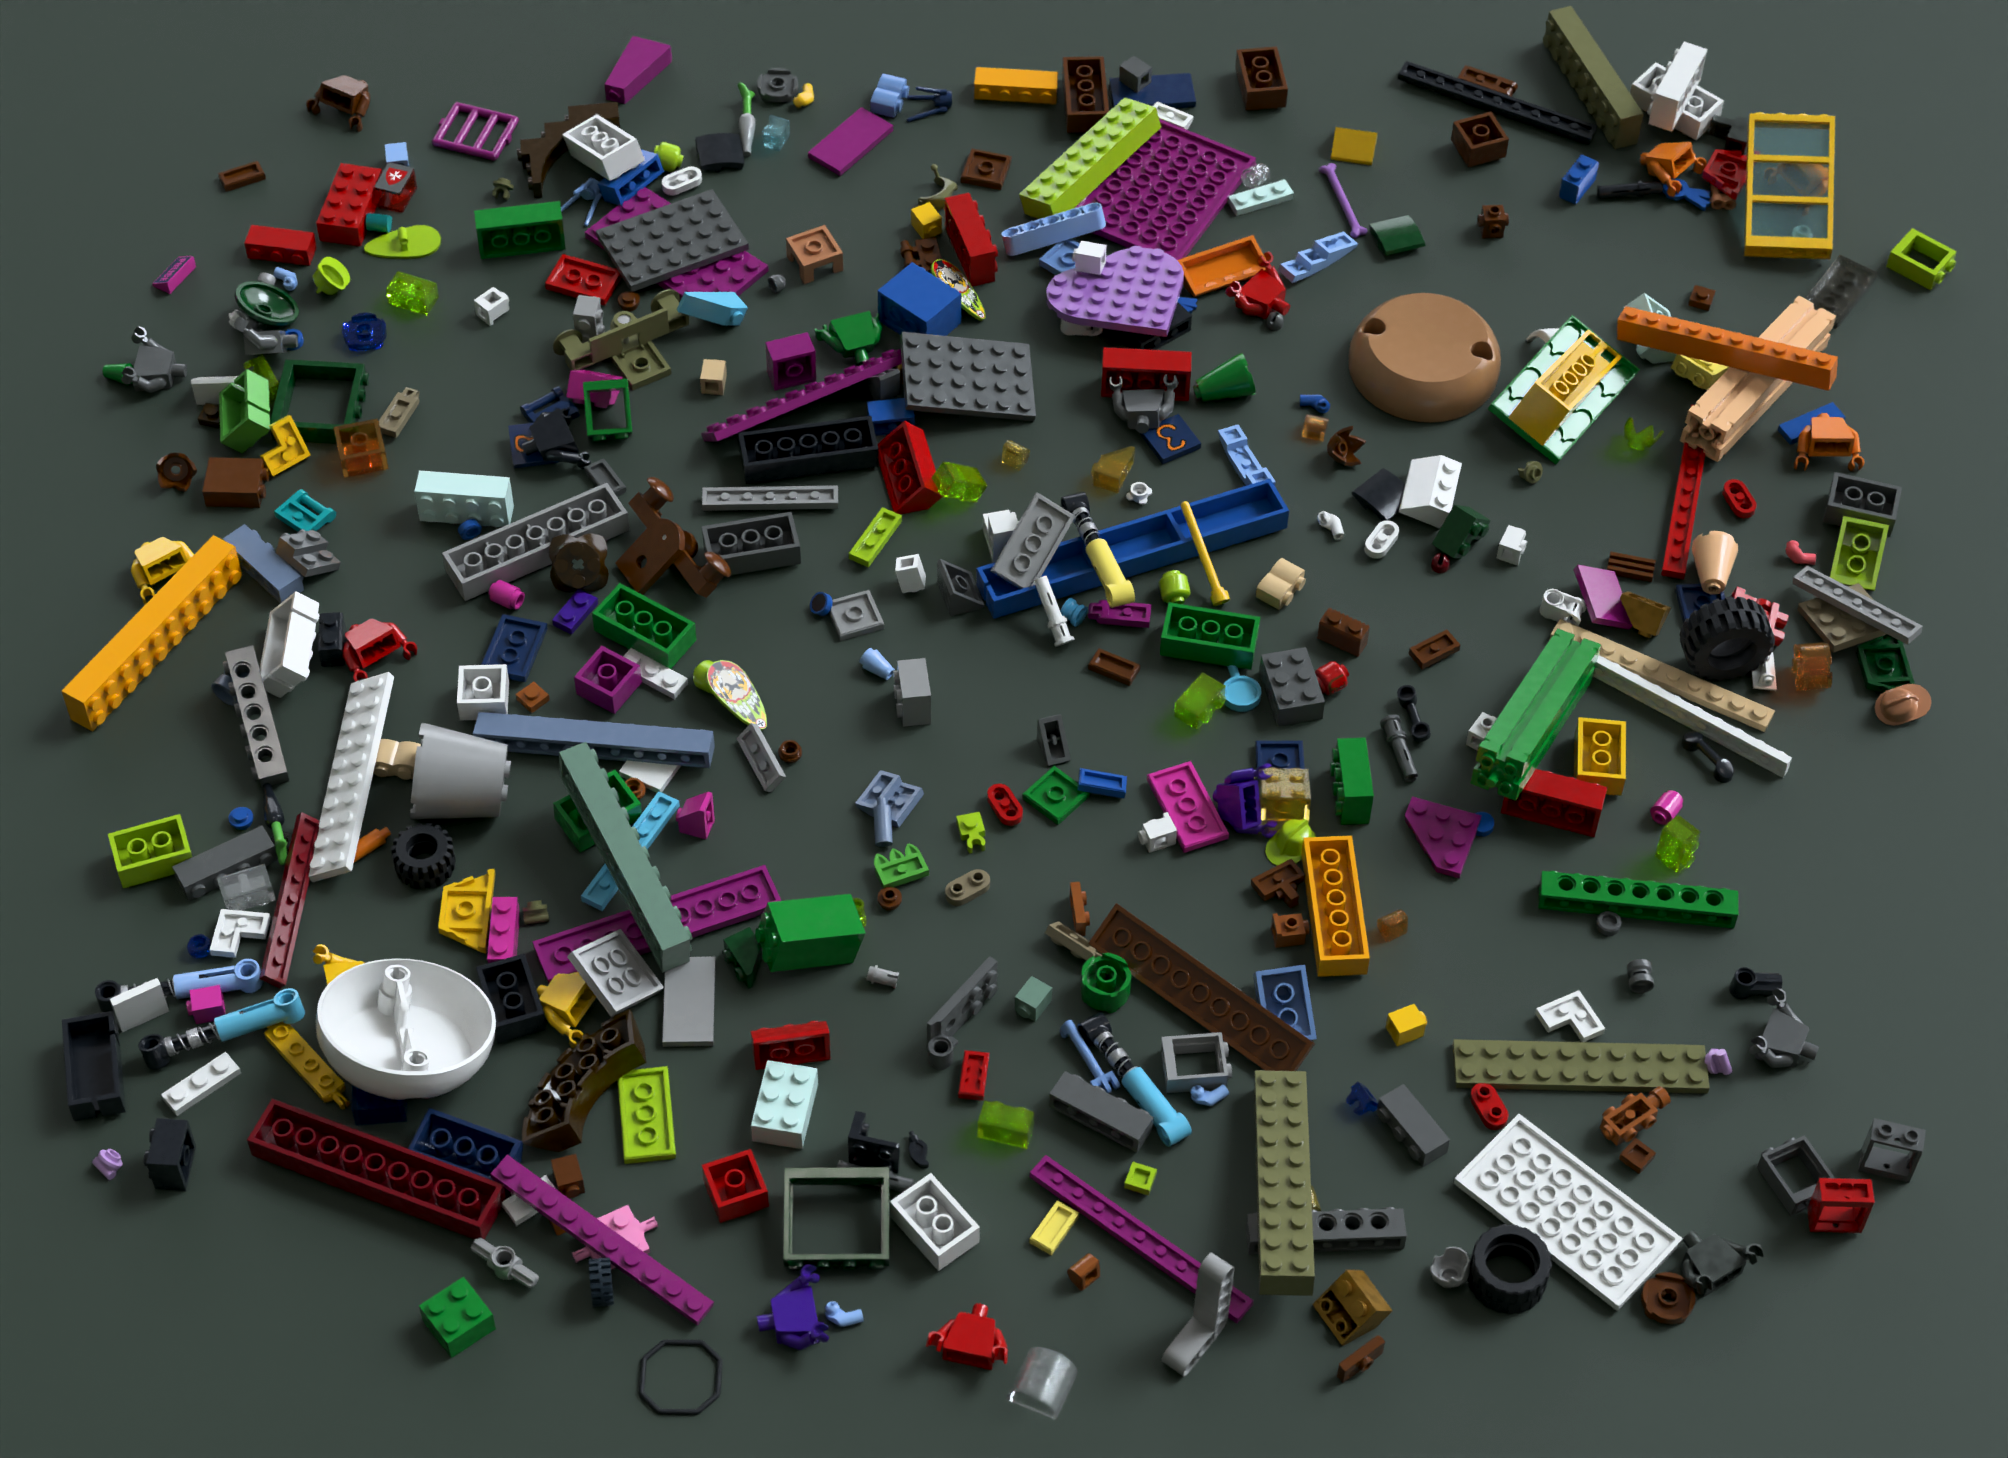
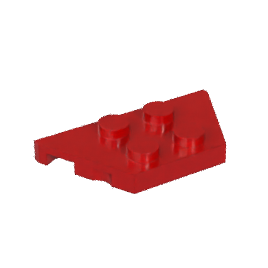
(1727, 171)

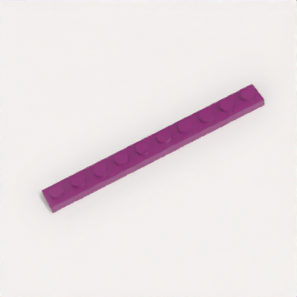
(1128, 1229)
(602, 1240)

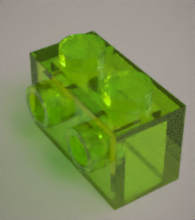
(412, 293)
(959, 482)
(1200, 701)
(1678, 844)
(1005, 1124)

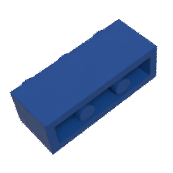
(631, 181)

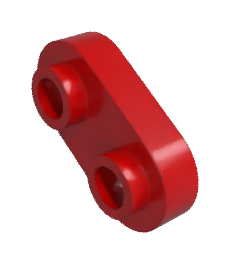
(1741, 502)
(1006, 806)
(1487, 1104)

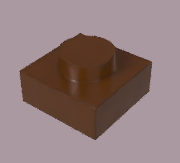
(1701, 297)
(1637, 1155)

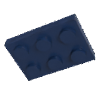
(516, 645)

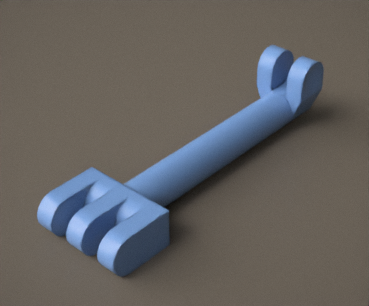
(1101, 1079)

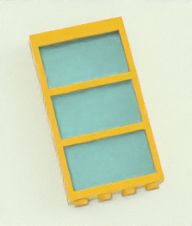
(1789, 186)

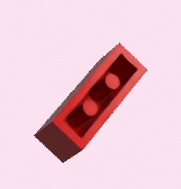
(280, 245)

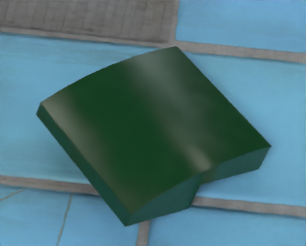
(1397, 235)

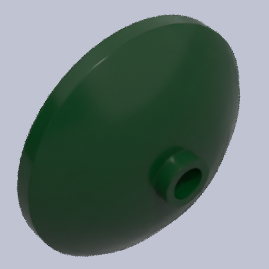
(266, 303)

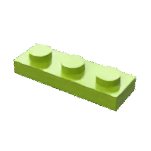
(875, 537)

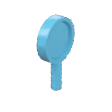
(1241, 692)

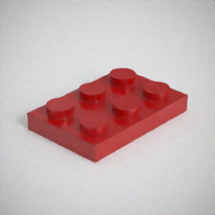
(582, 277)

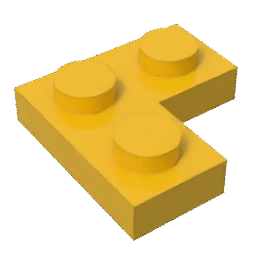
(290, 449)

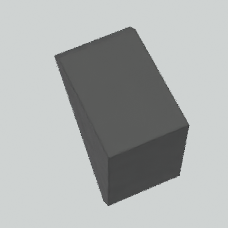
(1052, 739)

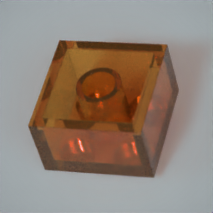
(361, 448)

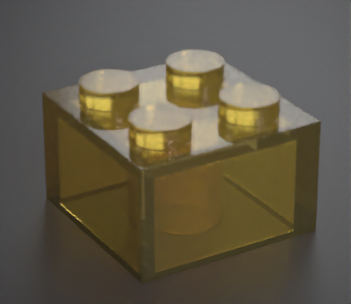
(1285, 794)

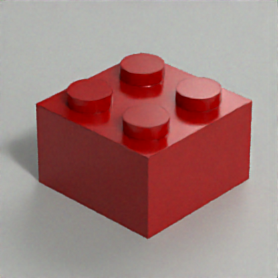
(735, 1185)

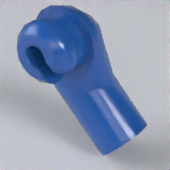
(1316, 401)

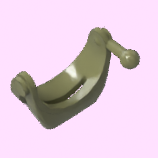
(938, 200)

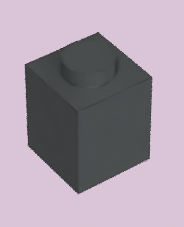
(1135, 73)

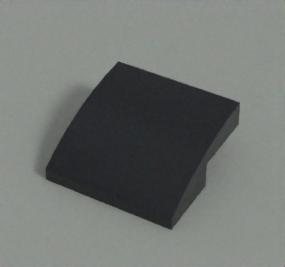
(718, 151)
(1381, 494)

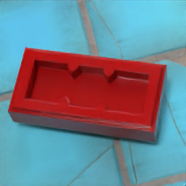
(973, 1075)

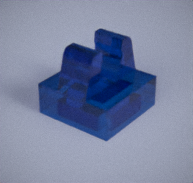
(1366, 1098)

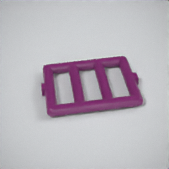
(474, 112)

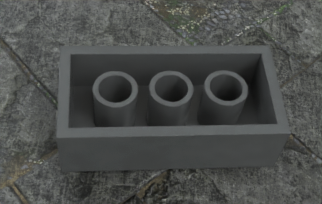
(754, 542)

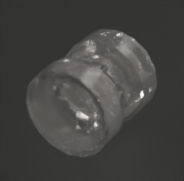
(1255, 175)

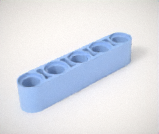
(1053, 229)

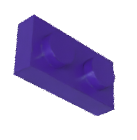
(575, 611)

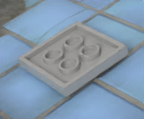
(615, 972)

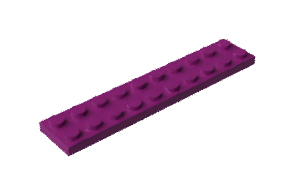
(799, 398)
(701, 910)

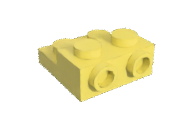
(1700, 372)

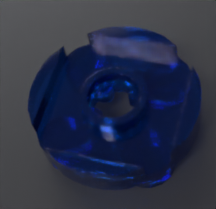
(361, 341)

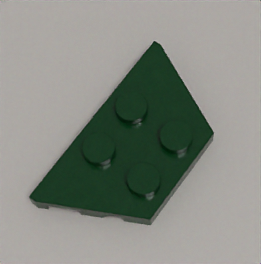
(1884, 664)

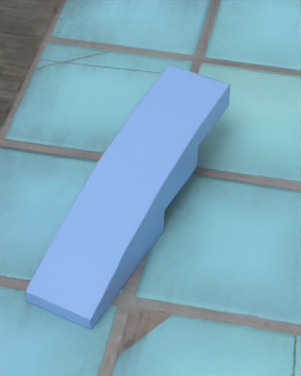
(1321, 255)

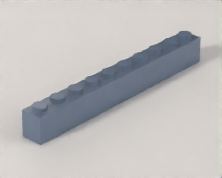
(608, 739)

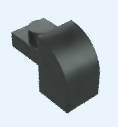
(1732, 131)

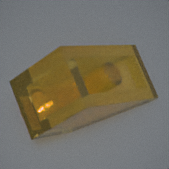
(1113, 469)

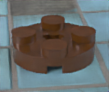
(1659, 1309)

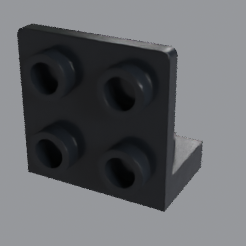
(871, 1151)

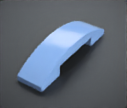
(1241, 457)

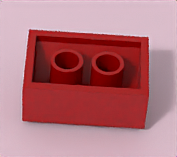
(791, 1044)

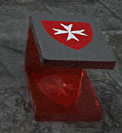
(398, 185)

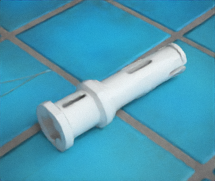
(1056, 622)

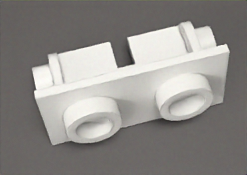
(1764, 676)

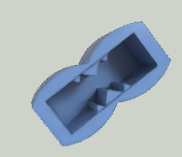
(889, 95)

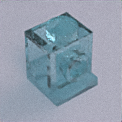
(776, 133)

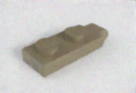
(399, 412)
(1067, 937)

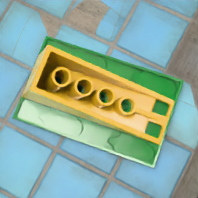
(1563, 389)

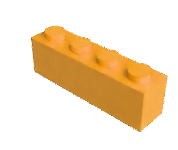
(1016, 85)

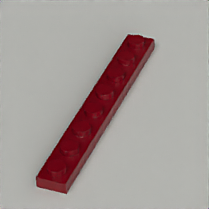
(290, 902)

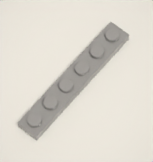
(769, 498)
(1857, 605)

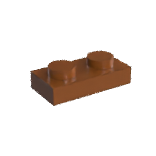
(1078, 901)

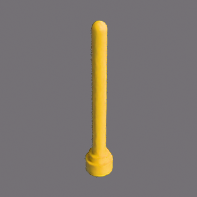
(1219, 595)

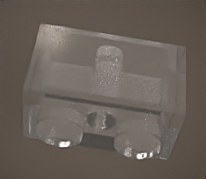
(246, 888)

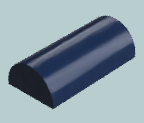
(463, 1143)

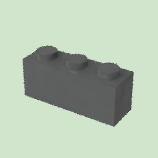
(1412, 1125)

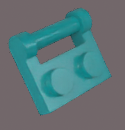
(299, 517)

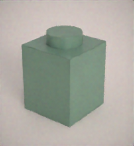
(1033, 999)

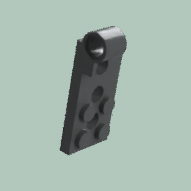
(957, 1010)

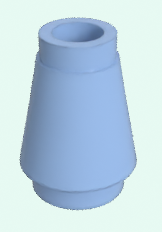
(876, 663)

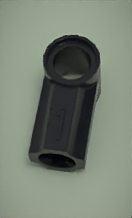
(1747, 983)

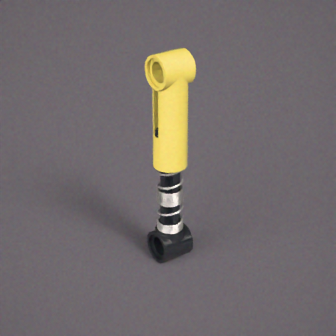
(1117, 588)

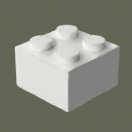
(482, 690)

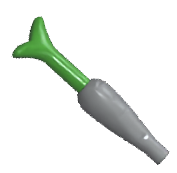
(746, 121)

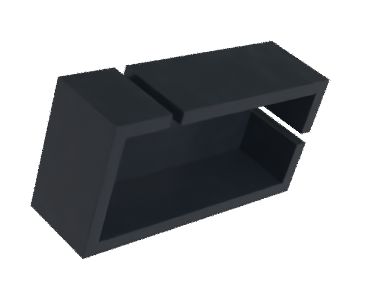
(93, 1066)

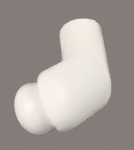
(1332, 523)

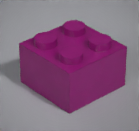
(791, 361)
(608, 679)

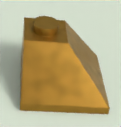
(1645, 613)

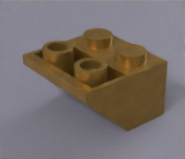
(1352, 1306)

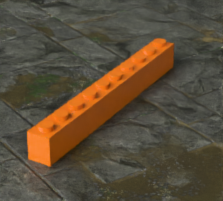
(1727, 348)

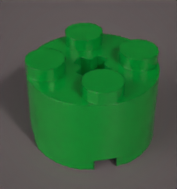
(1105, 982)

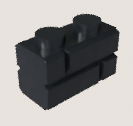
(331, 639)

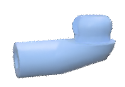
(288, 277)
(1206, 1097)
(840, 1317)

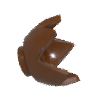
(1343, 446)
(177, 480)

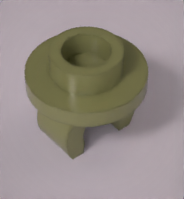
(502, 185)
(1532, 472)

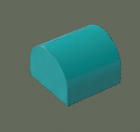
(378, 222)

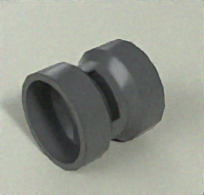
(1640, 978)

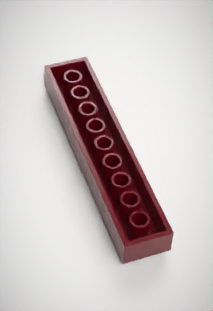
(377, 1170)

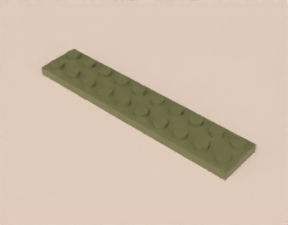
(1580, 1066)

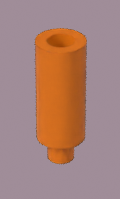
(371, 842)

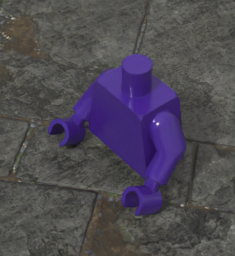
(1240, 801)
(795, 1314)

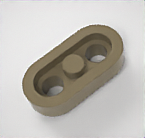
(969, 887)

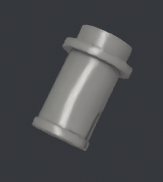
(882, 976)

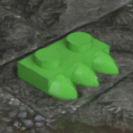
(900, 868)

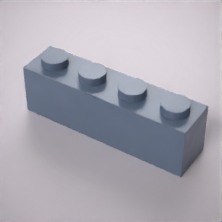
(264, 564)

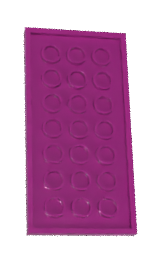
(726, 275)

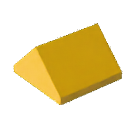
(1353, 146)

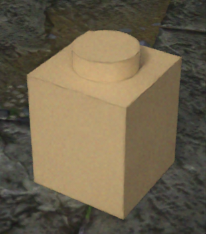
(713, 377)

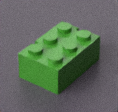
(244, 411)

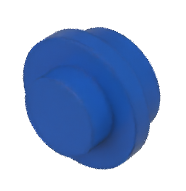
(241, 818)

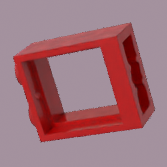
(1840, 1203)

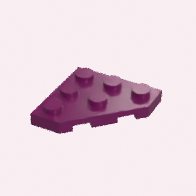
(1443, 833)

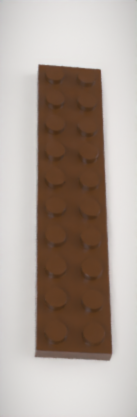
(1201, 993)

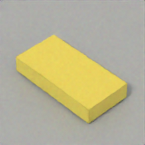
(1054, 1227)

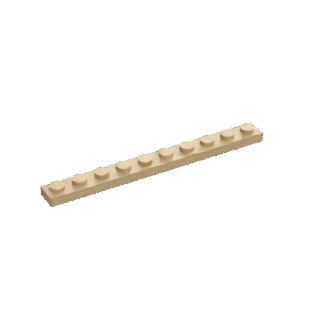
(1676, 680)

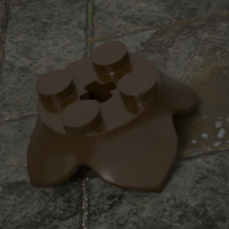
(589, 548)

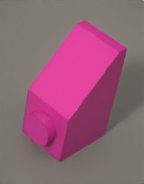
(697, 816)

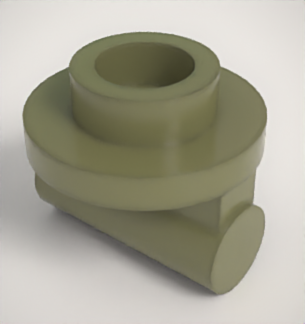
(535, 912)

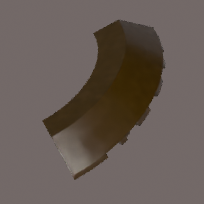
(579, 1080)

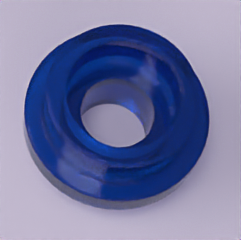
(198, 941)

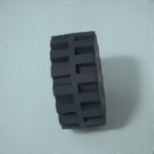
(601, 1282)

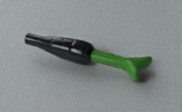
(275, 819)

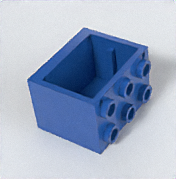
(919, 303)

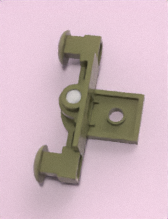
(628, 342)

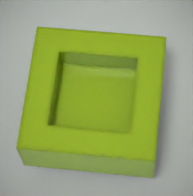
(1140, 1178)

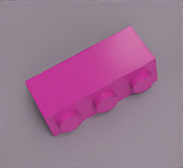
(503, 928)

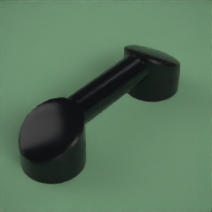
(1408, 699)
(1724, 769)

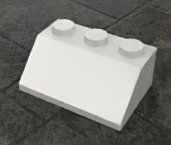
(1430, 489)

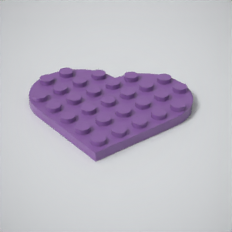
(1131, 294)

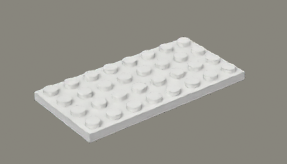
(1578, 1214)

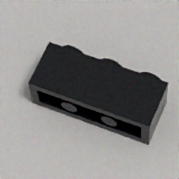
(1179, 326)

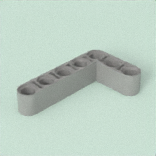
(1208, 1318)

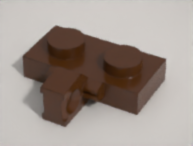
(1280, 882)

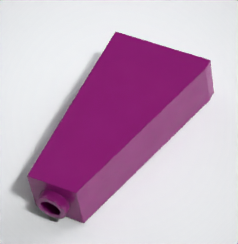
(636, 68)

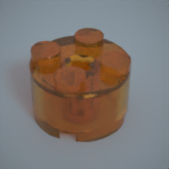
(1812, 666)

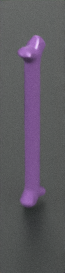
(1356, 228)

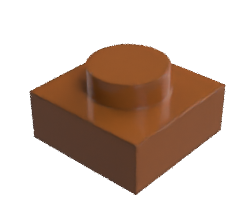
(532, 697)

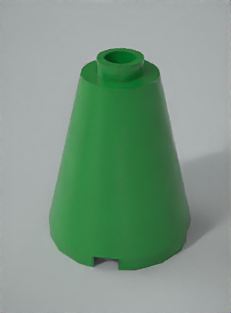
(1226, 381)

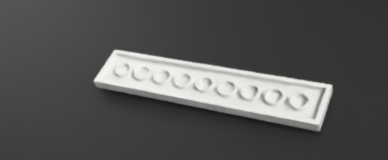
(351, 777)

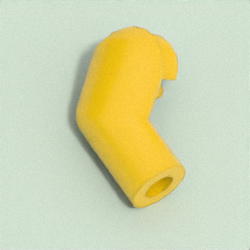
(804, 98)

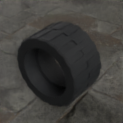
(1514, 1242)

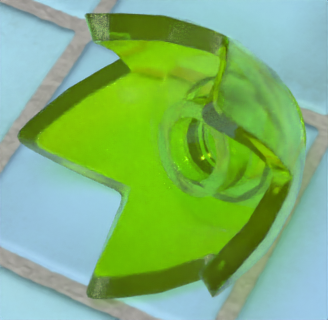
(1641, 439)

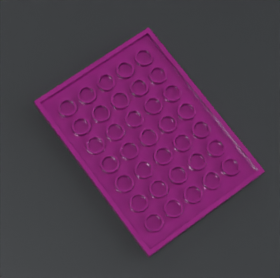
(1169, 190)

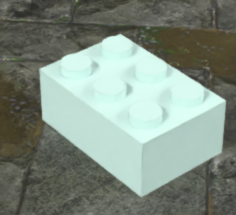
(784, 1104)

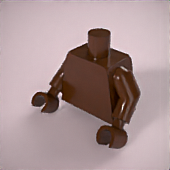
(343, 94)

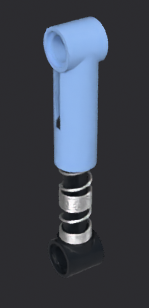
(228, 978)

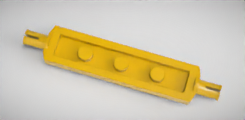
(307, 1063)

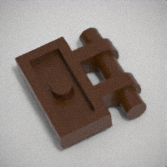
(926, 251)

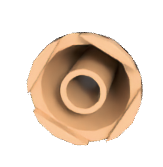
(1714, 560)

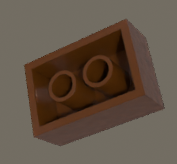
(1261, 78)

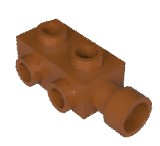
(1620, 1123)

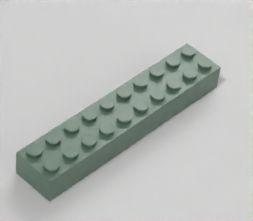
(625, 857)

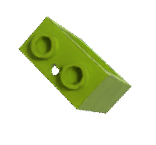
(1915, 271)

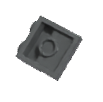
(307, 553)

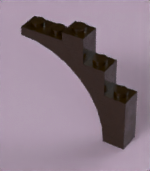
(541, 153)

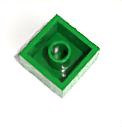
(457, 1317)

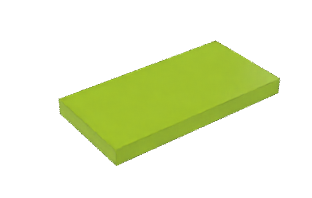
(646, 1115)

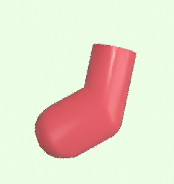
(1797, 555)

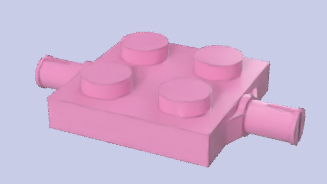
(627, 1226)

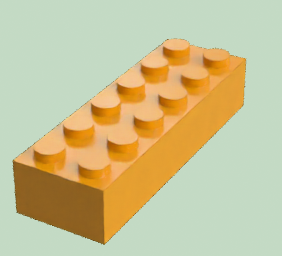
(1335, 906)

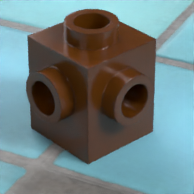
(1492, 221)

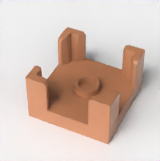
(814, 250)

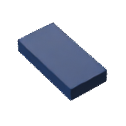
(1102, 783)

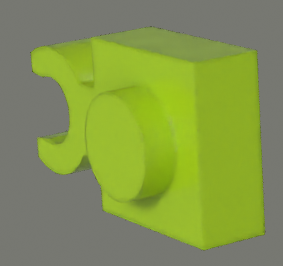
(972, 830)

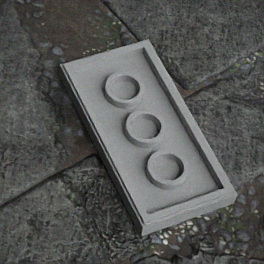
(1033, 542)
(690, 1003)

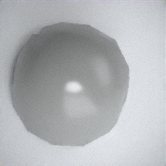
(1451, 1268)

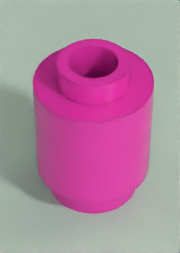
(506, 595)
(1667, 807)

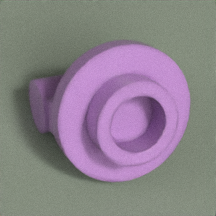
(1718, 1062)
(108, 1163)

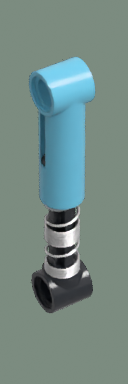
(284, 1008)
(1169, 1124)

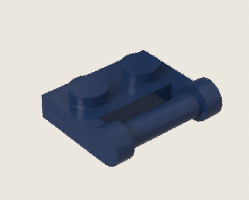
(555, 394)

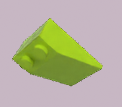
(1859, 552)

